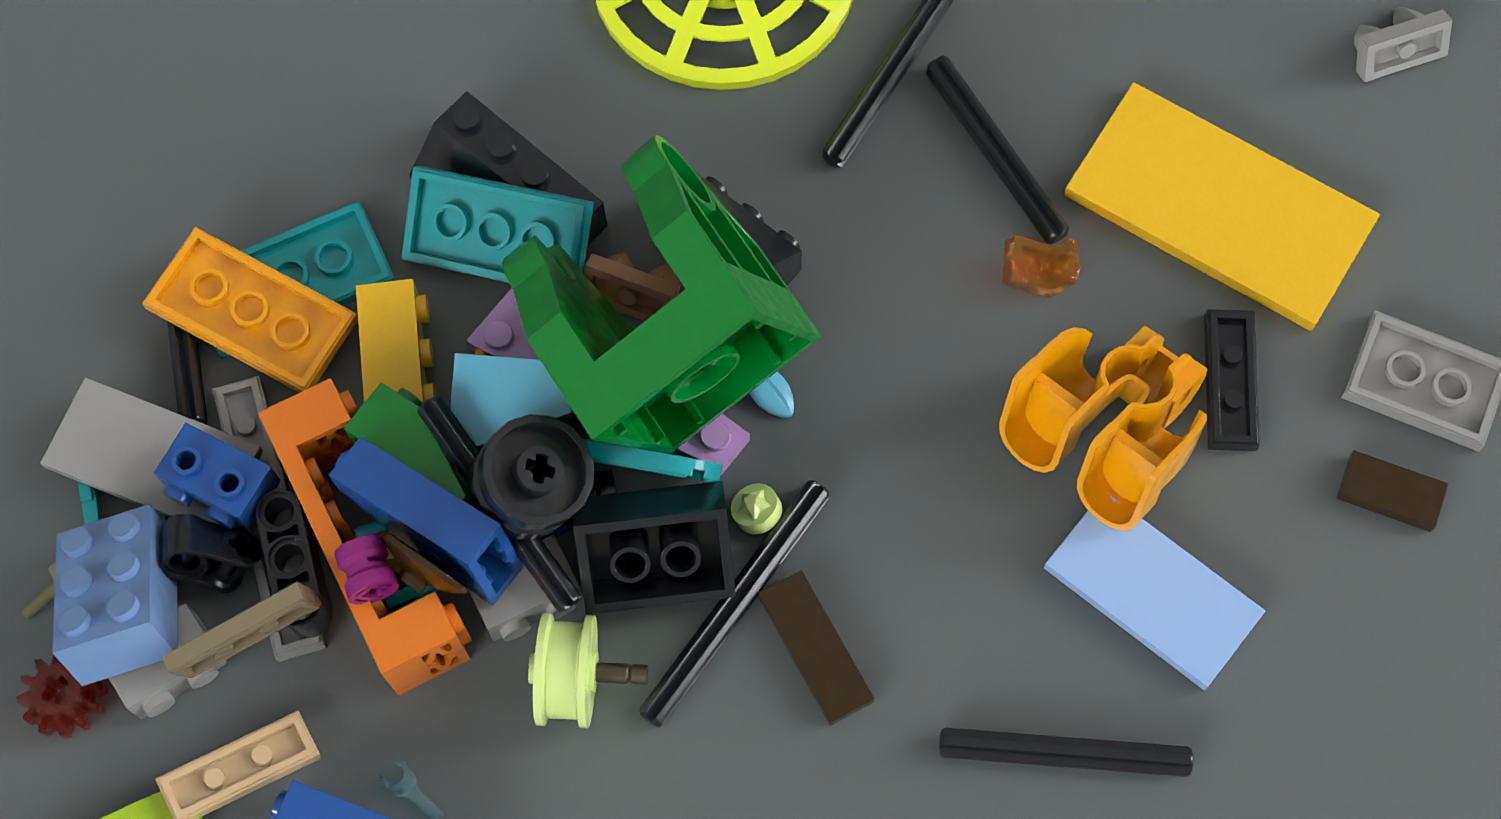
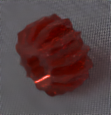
(45, 704)

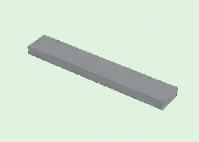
(238, 415)

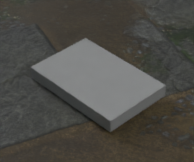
(1425, 381)

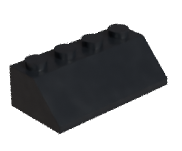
(481, 145)

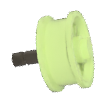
(568, 670)

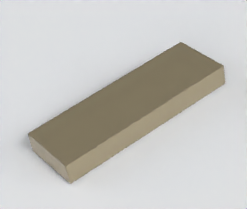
(242, 631)

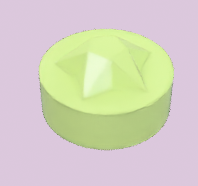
(756, 508)

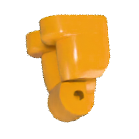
(1134, 453)

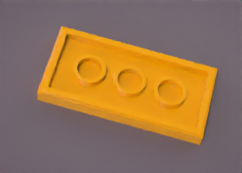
(250, 311)

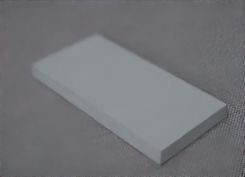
(118, 444)

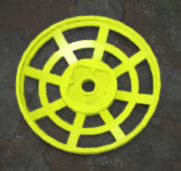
(753, 28)

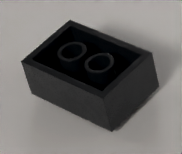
(654, 548)

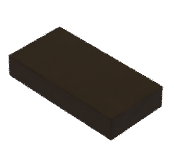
(1392, 491)

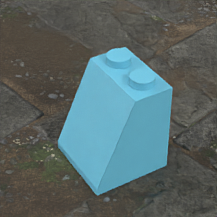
(500, 389)

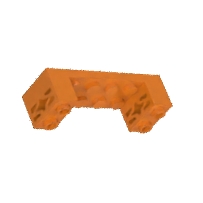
(309, 439)

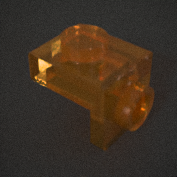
(1040, 266)

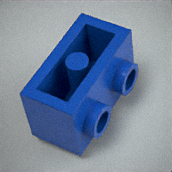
(216, 477)

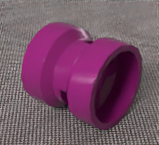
(366, 569)

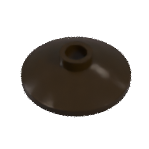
(418, 570)

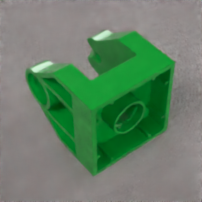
(692, 355)

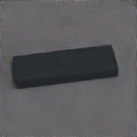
(1231, 380)

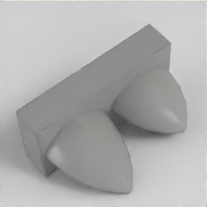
(1406, 44)

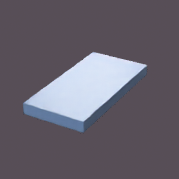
(1156, 594)

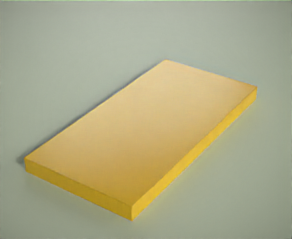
(1222, 206)

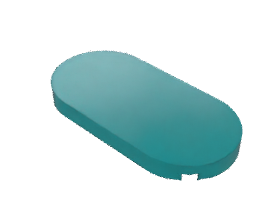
(654, 461)

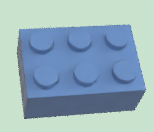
(112, 597)

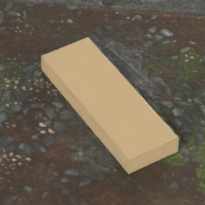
(238, 768)

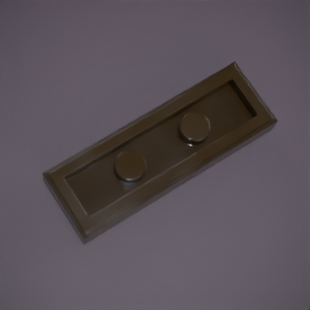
(816, 647)

